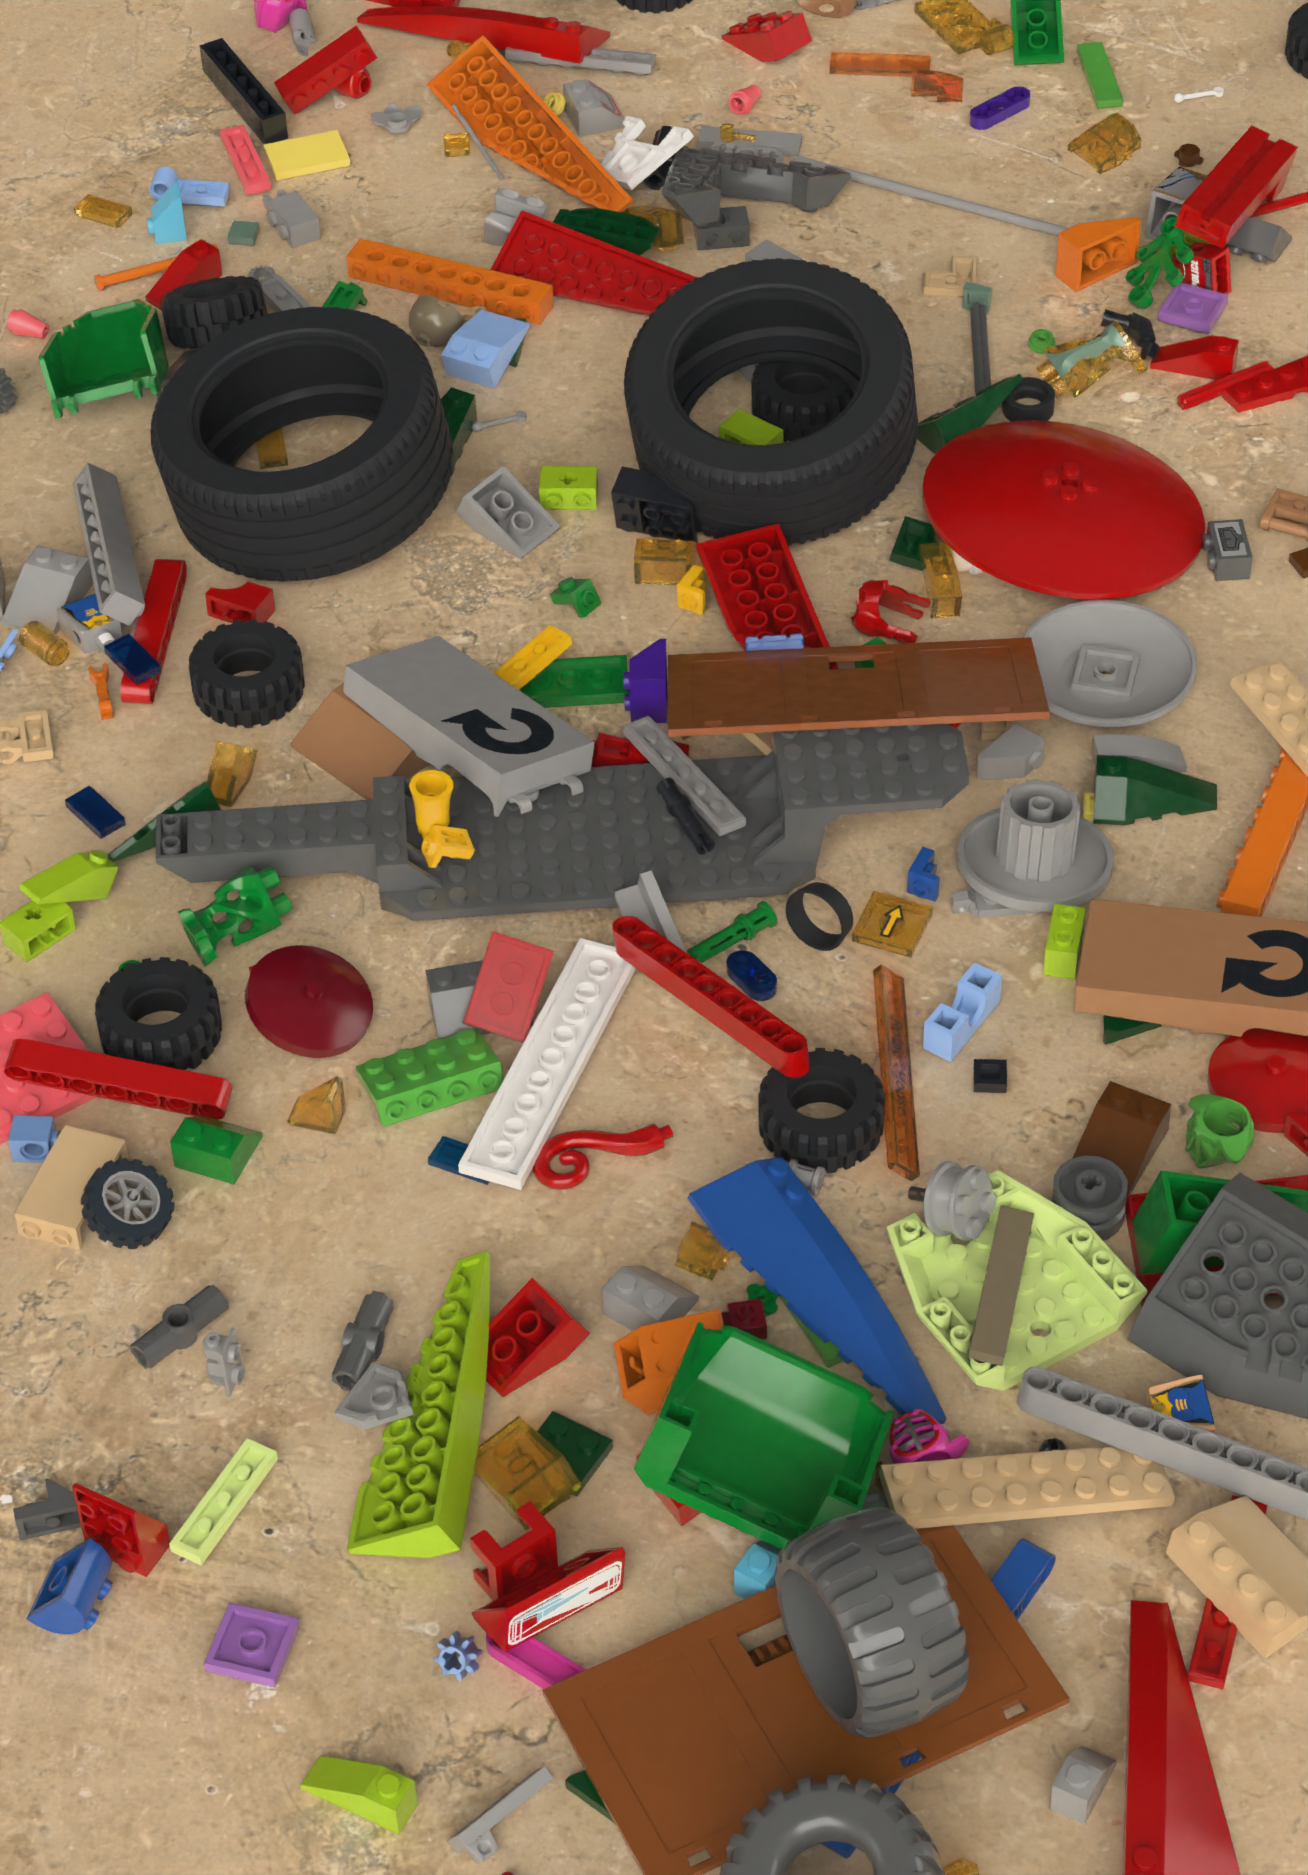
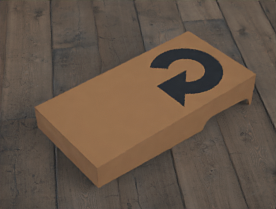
(1194, 969)

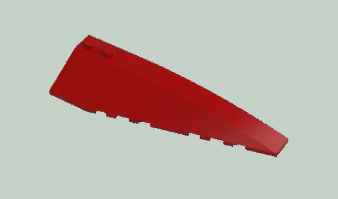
(502, 29)
(1170, 1788)

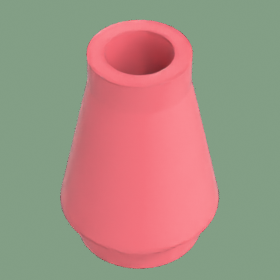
(744, 99)
(25, 324)

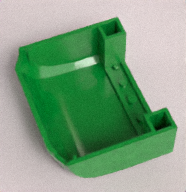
(761, 1437)

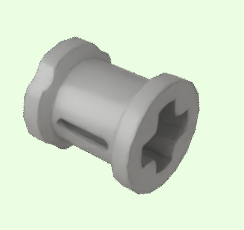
(810, 1177)

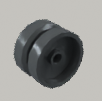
(1093, 1192)

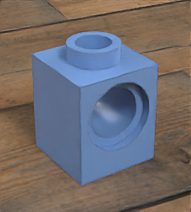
(32, 1138)

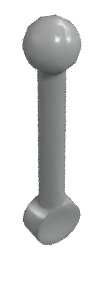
(519, 417)

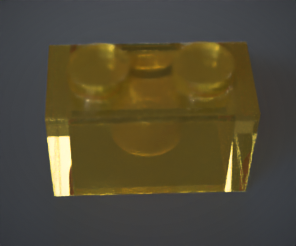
(663, 561)

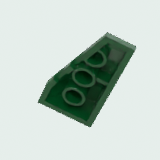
(966, 415)
(1136, 790)
(196, 800)

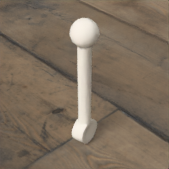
(1218, 92)

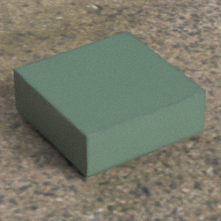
(243, 233)
(976, 293)

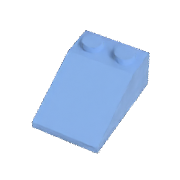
(483, 348)

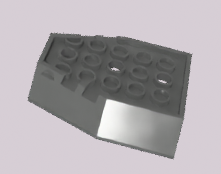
(1219, 1319)

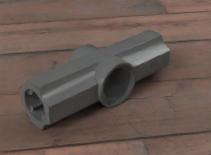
(179, 1326)
(363, 1339)

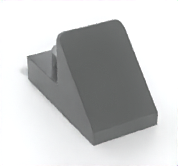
(49, 1516)

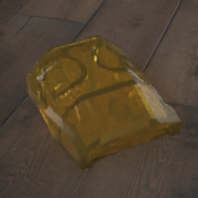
(1107, 143)

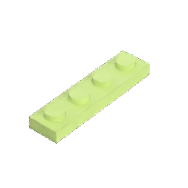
(223, 1501)

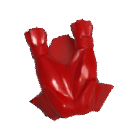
(867, 615)

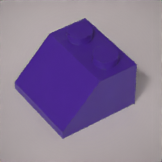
(647, 684)

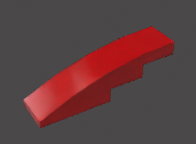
(620, 751)

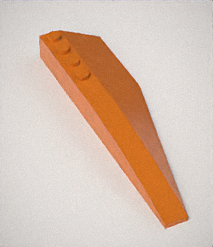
(522, 127)

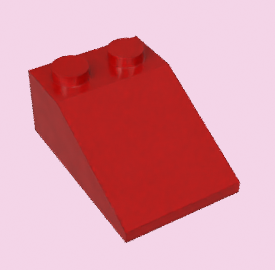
(529, 1338)

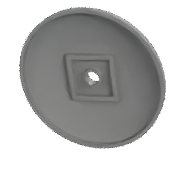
(1143, 650)

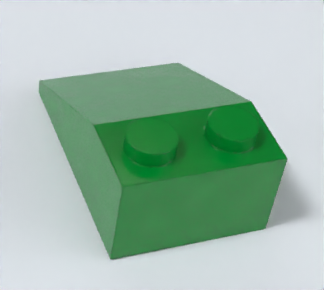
(1037, 31)

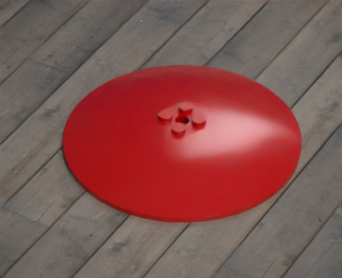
(1063, 510)

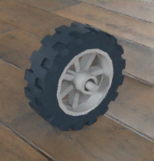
(117, 1226)

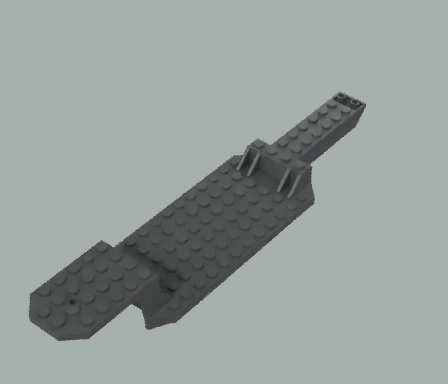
(590, 843)

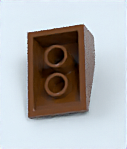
(1125, 1130)

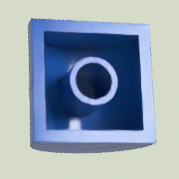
(72, 1589)

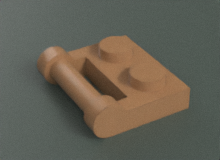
(1290, 507)

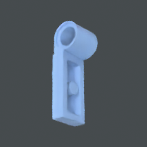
(191, 191)

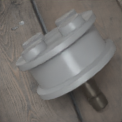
(956, 1200)

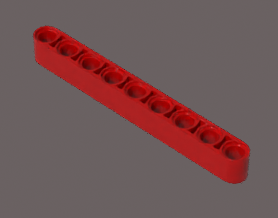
(711, 996)

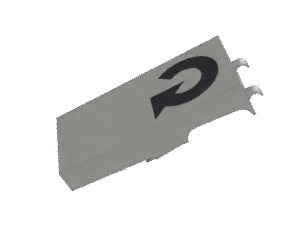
(469, 719)

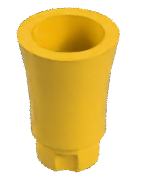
(431, 799)

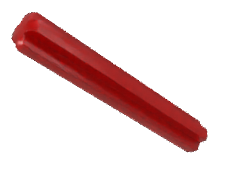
(1215, 388)

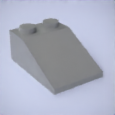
(507, 514)
(44, 584)

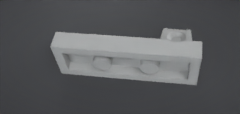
(476, 1836)

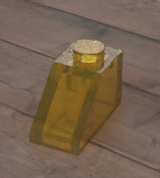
(230, 771)

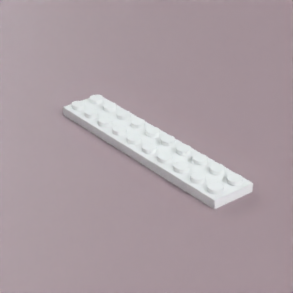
(547, 1066)

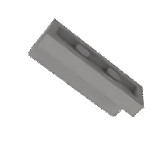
(648, 905)

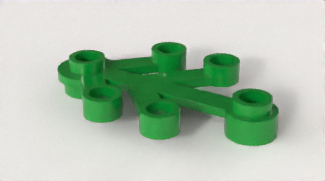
(1141, 294)

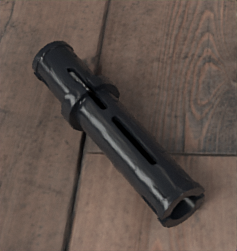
(679, 806)

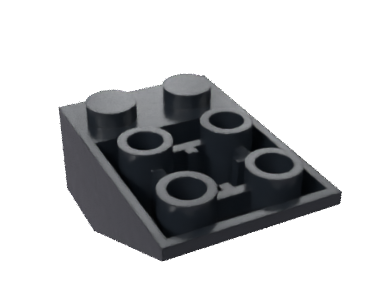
(651, 507)

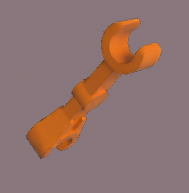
(100, 680)

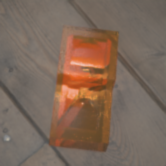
(935, 83)

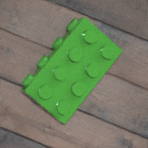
(431, 1076)

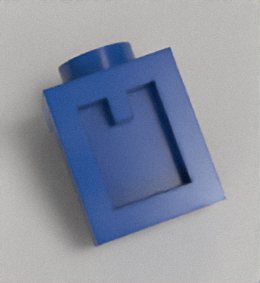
(922, 876)

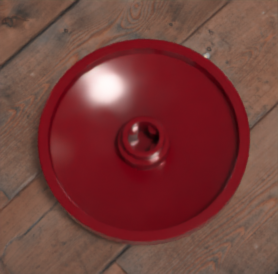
(308, 1001)

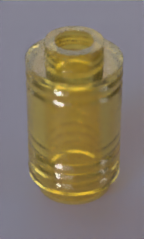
(44, 643)

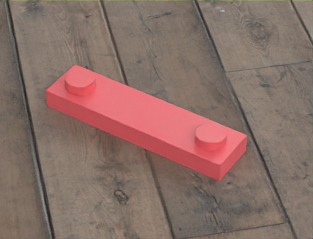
(245, 160)

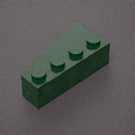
(460, 414)

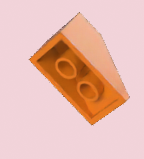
(1096, 251)

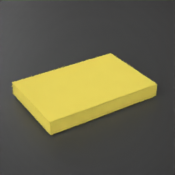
(306, 155)

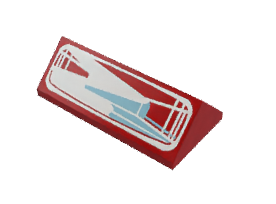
(552, 1597)

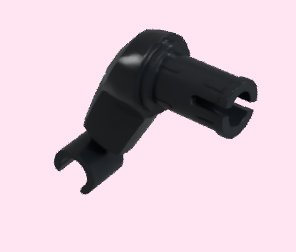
(1137, 328)

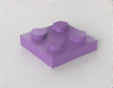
(1193, 307)
(252, 1644)

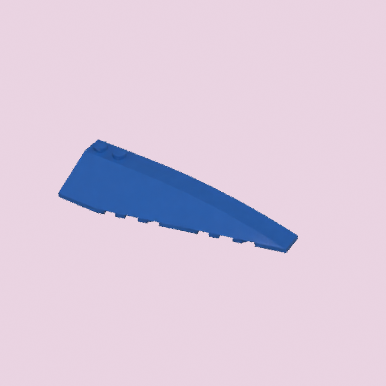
(800, 1254)

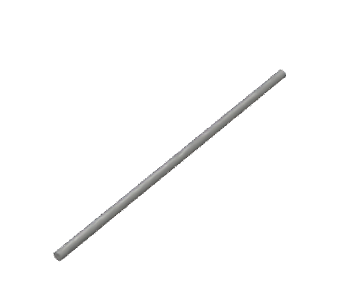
(944, 199)

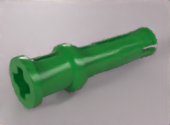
(744, 927)

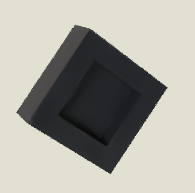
(990, 1076)

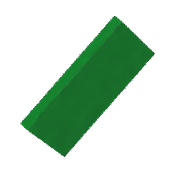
(579, 682)

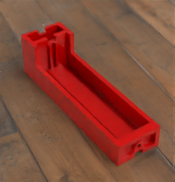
(1236, 187)

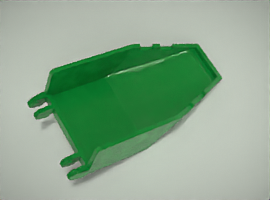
(104, 356)

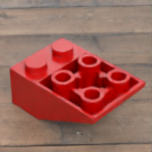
(770, 35)
(126, 1535)

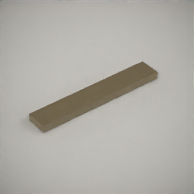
(1001, 1286)

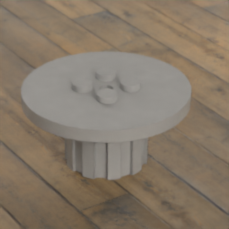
(1035, 850)

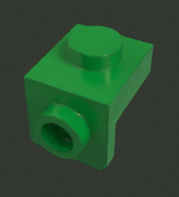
(577, 592)

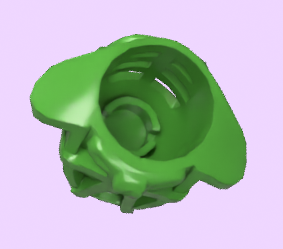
(1211, 1135)

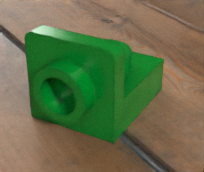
(346, 296)

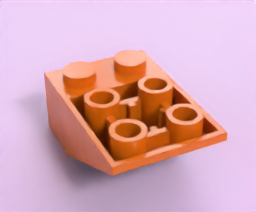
(652, 1354)

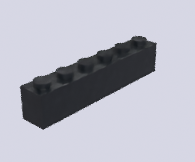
(243, 91)

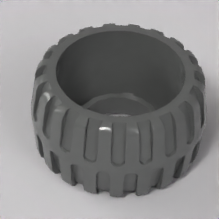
(871, 1622)
(832, 1812)

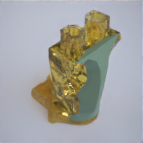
(1077, 358)

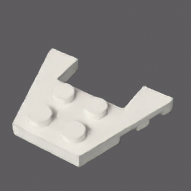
(634, 160)

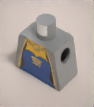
(87, 626)

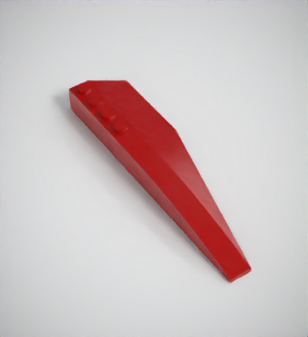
(760, 587)

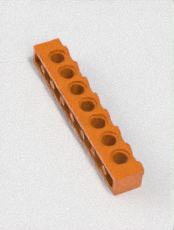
(450, 281)

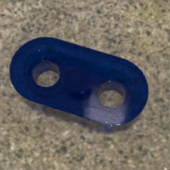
(746, 972)

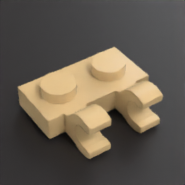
(34, 737)

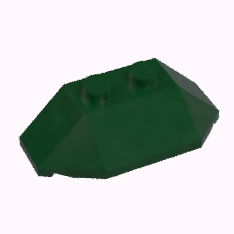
(615, 228)

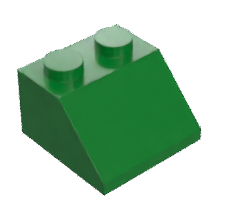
(213, 1147)

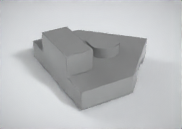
(376, 1398)

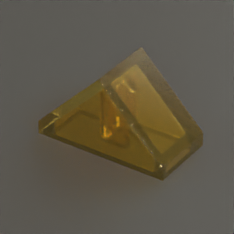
(320, 1108)

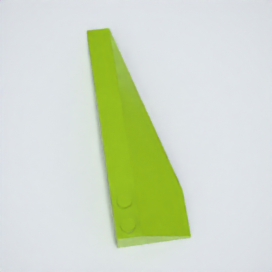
(428, 1459)

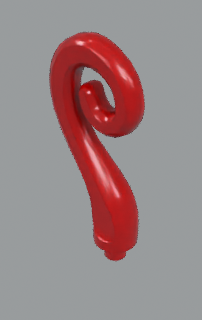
(630, 1144)

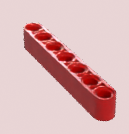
(156, 624)
(118, 1079)

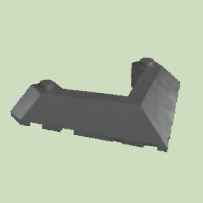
(703, 175)

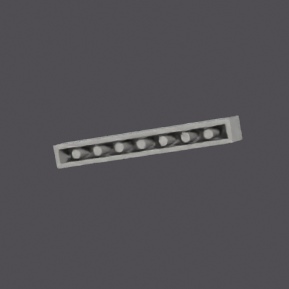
(108, 545)

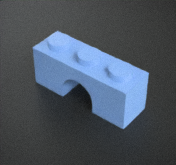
(953, 1026)

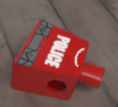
(1208, 268)

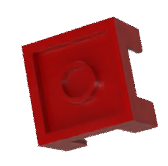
(519, 1560)

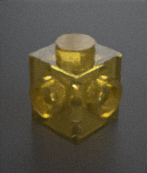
(701, 1252)

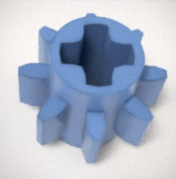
(468, 1653)

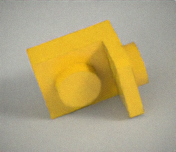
(692, 590)
(446, 842)

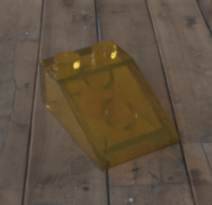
(523, 1468)

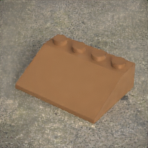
(354, 745)

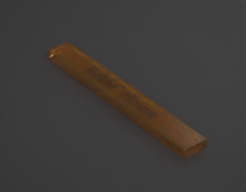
(896, 1073)

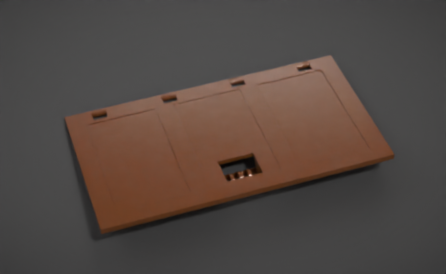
(905, 687)
(703, 1730)

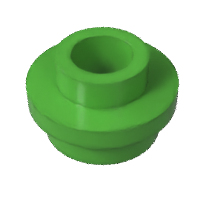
(1040, 340)

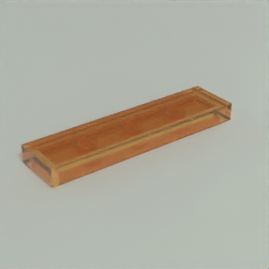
(877, 64)

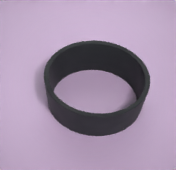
(803, 926)

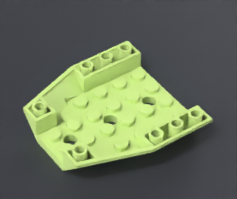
(1066, 1285)

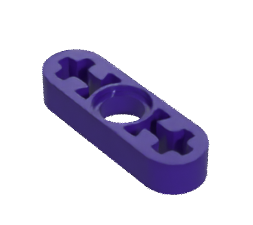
(988, 114)

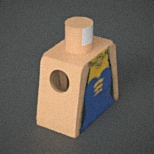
(1183, 1400)

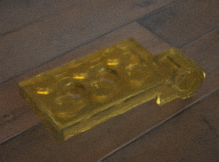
(965, 26)

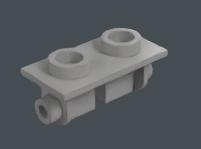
(224, 1360)

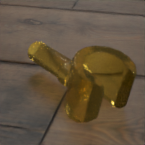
(728, 134)

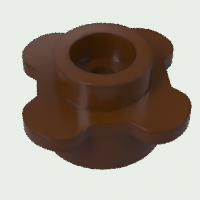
(1189, 155)

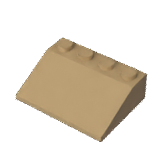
(1246, 1571)

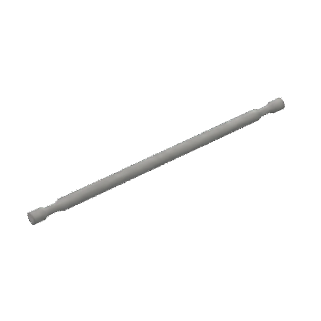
(477, 142)

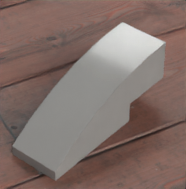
(1140, 748)

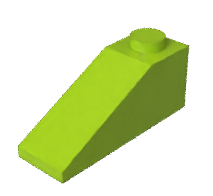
(74, 879)
(364, 1790)

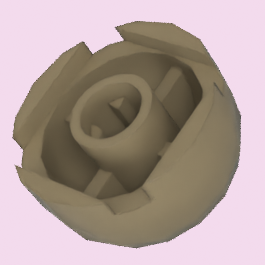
(432, 322)

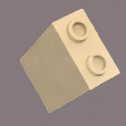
(53, 1200)

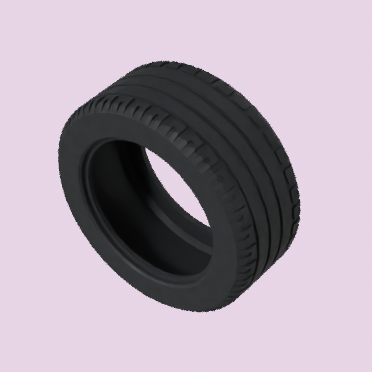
(759, 316)
(321, 514)

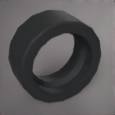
(1030, 388)

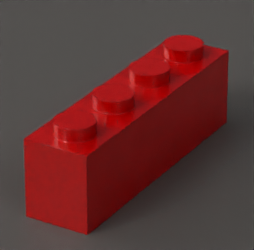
(325, 70)

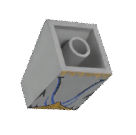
(1169, 197)

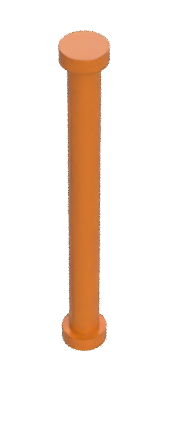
(137, 272)

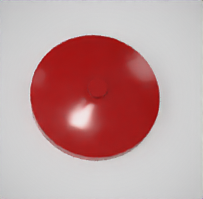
(1264, 1074)

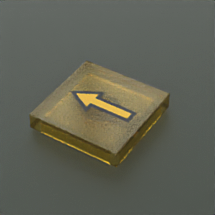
(892, 924)

